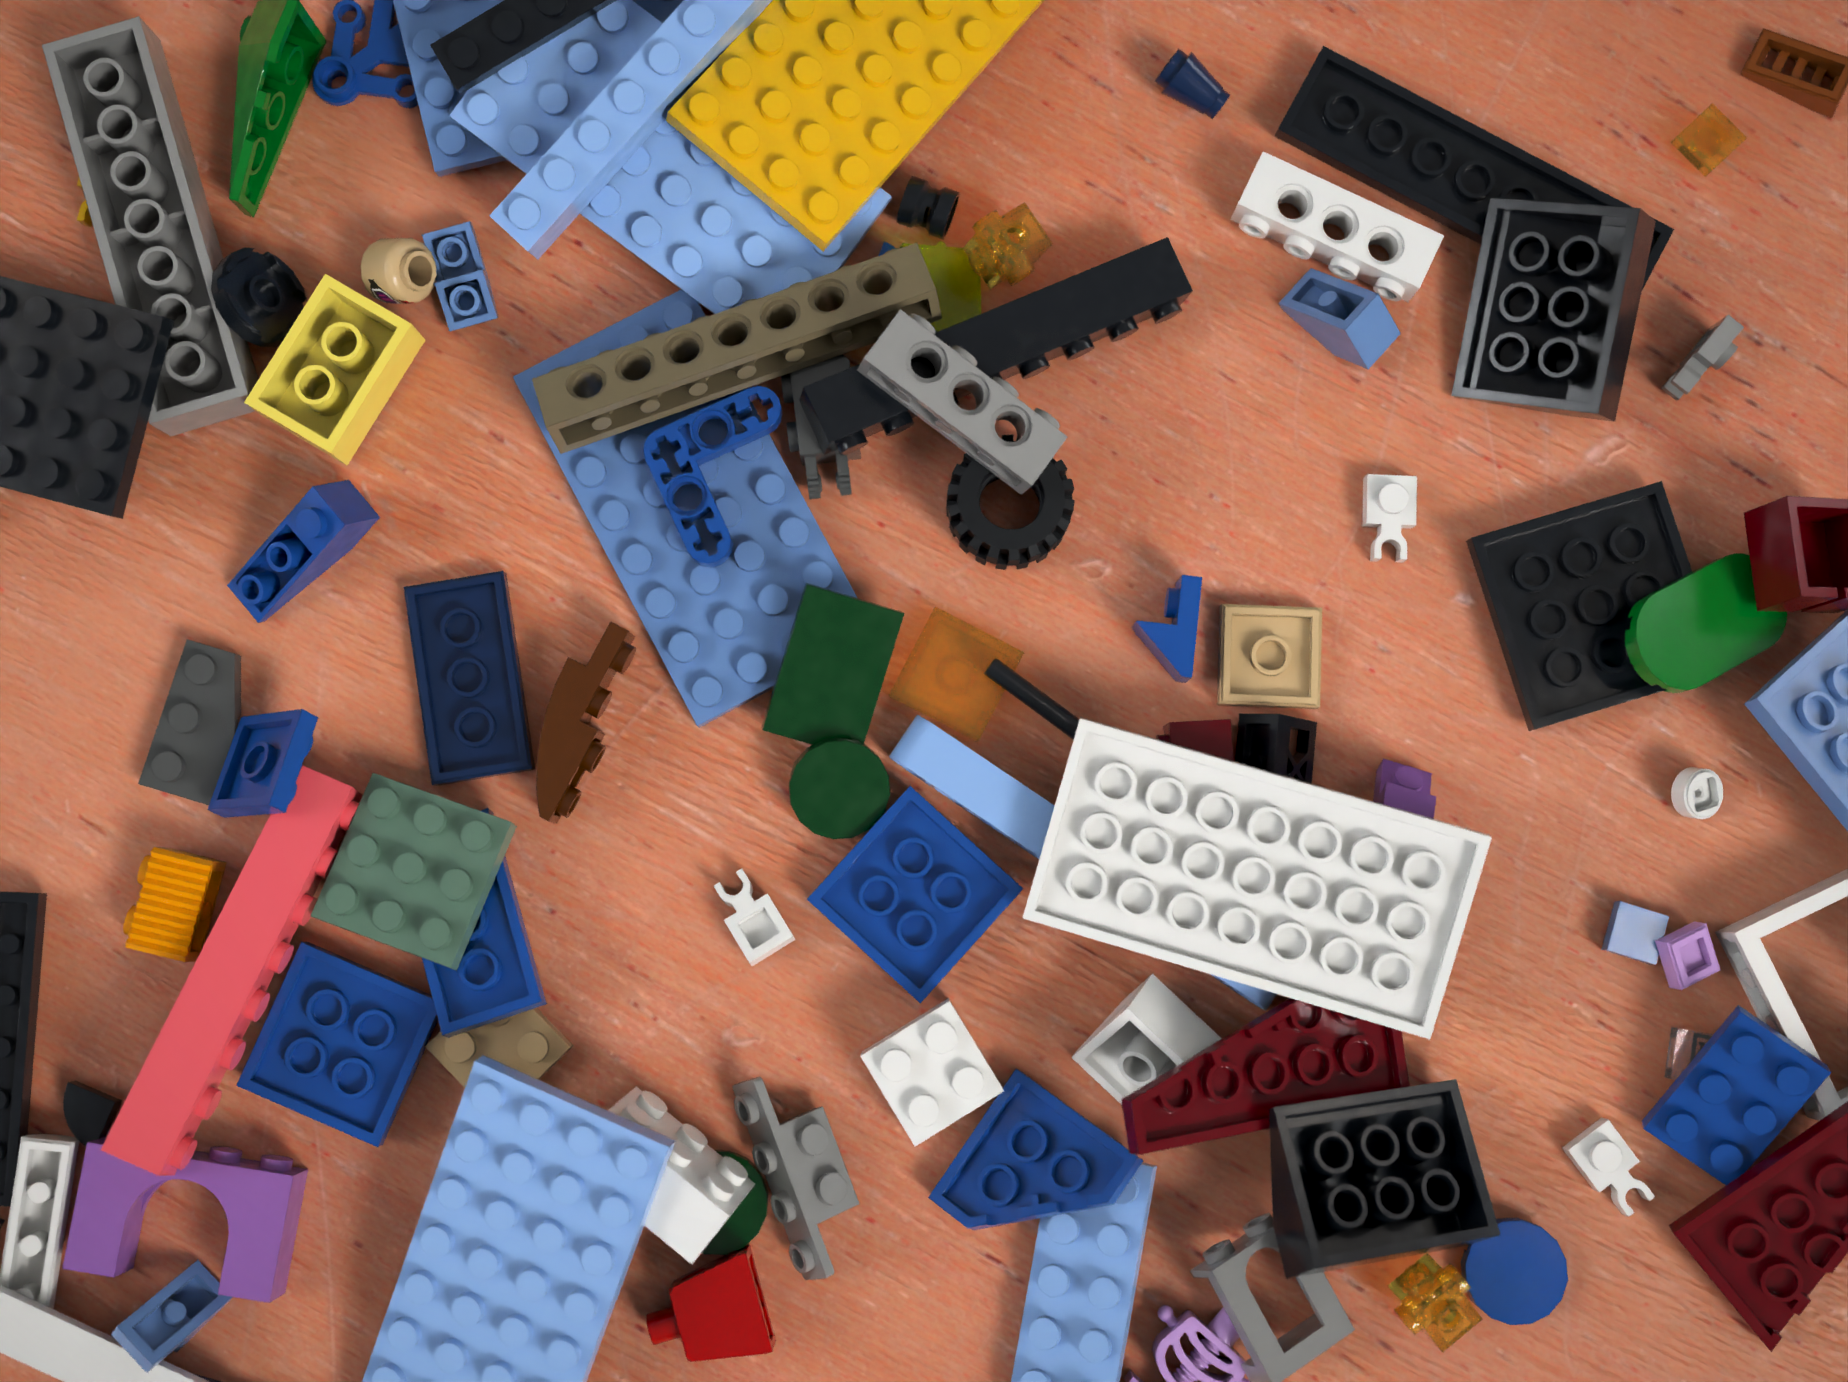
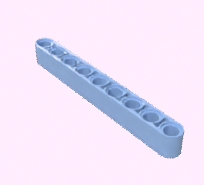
(995, 799)

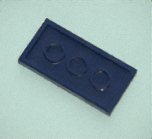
(469, 678)

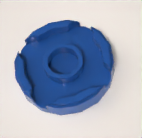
(1516, 1273)

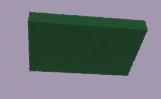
(832, 667)

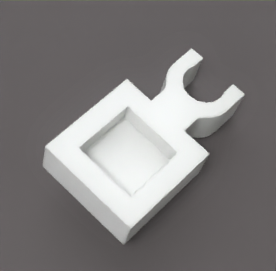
(1389, 506)
(756, 923)
(1605, 1161)

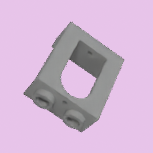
(1271, 1357)

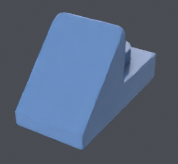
(171, 1317)

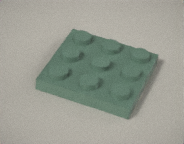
(414, 871)

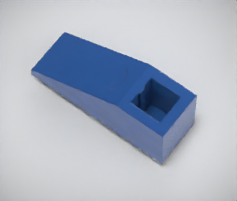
(303, 547)

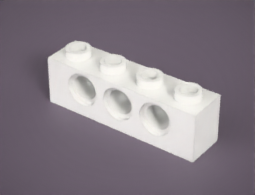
(1364, 223)

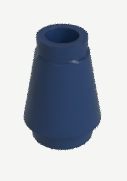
(1192, 84)

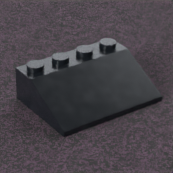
(1554, 306)
(1375, 1178)

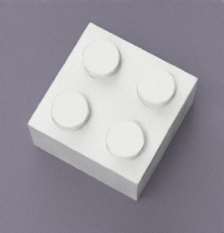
(931, 1072)

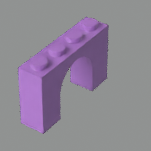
(257, 1196)

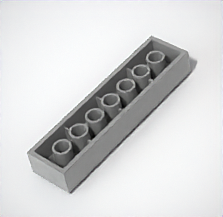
(151, 214)

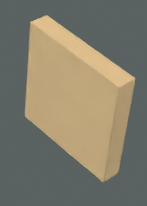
(1269, 656)

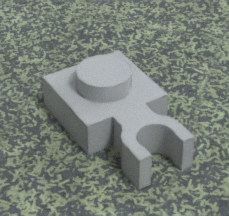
(1711, 351)

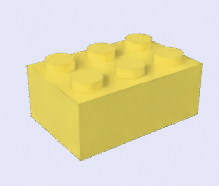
(335, 369)

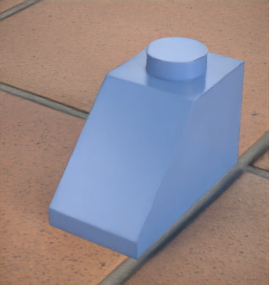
(1341, 317)

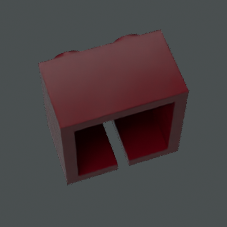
(1799, 554)

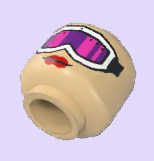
(398, 270)

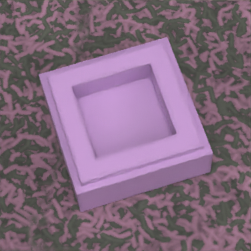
(1687, 955)

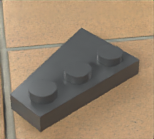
(196, 724)

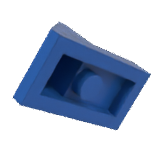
(1175, 642)

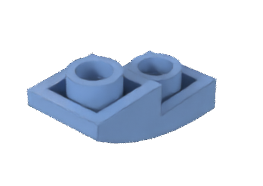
(461, 276)

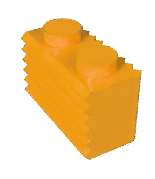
(173, 904)

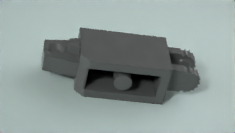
(800, 432)

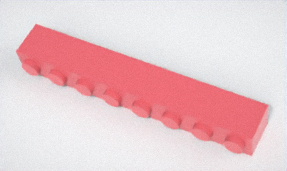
(232, 977)

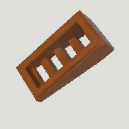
(1806, 55)

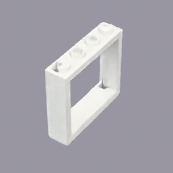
(1762, 983)

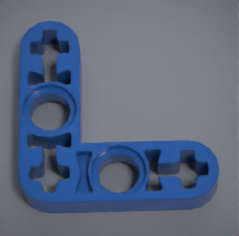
(696, 452)

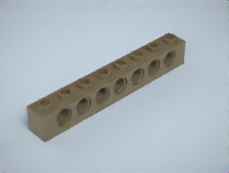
(721, 365)

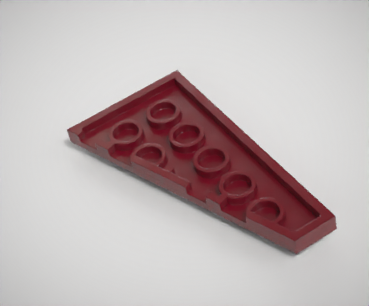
(1271, 1062)
(1776, 1227)

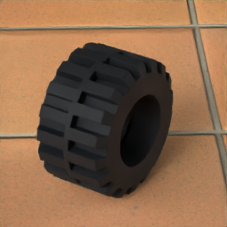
(1003, 545)

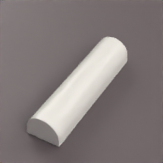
(39, 1216)

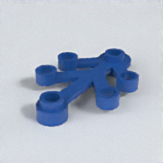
(383, 47)

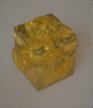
(1006, 246)
(1427, 1294)

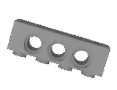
(933, 401)

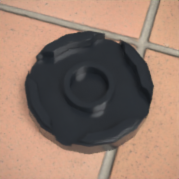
(257, 296)

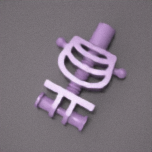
(1219, 1336)

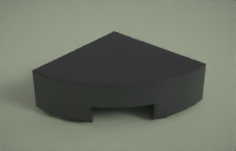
(88, 1111)

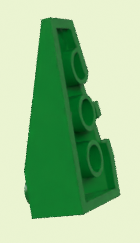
(273, 72)

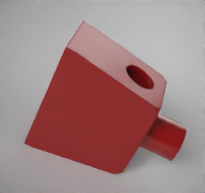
(717, 1311)

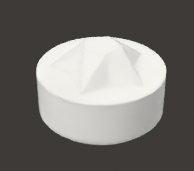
(1697, 793)

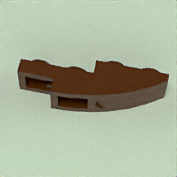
(566, 740)

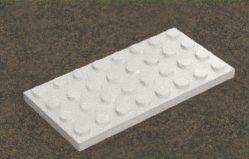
(1256, 877)

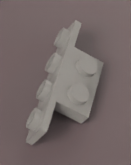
(802, 1173)

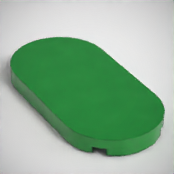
(1700, 626)

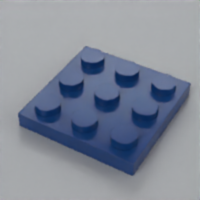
(915, 894)
(340, 1044)

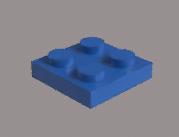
(263, 764)

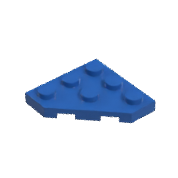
(1032, 1162)

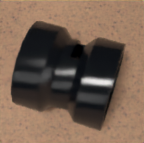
(917, 203)

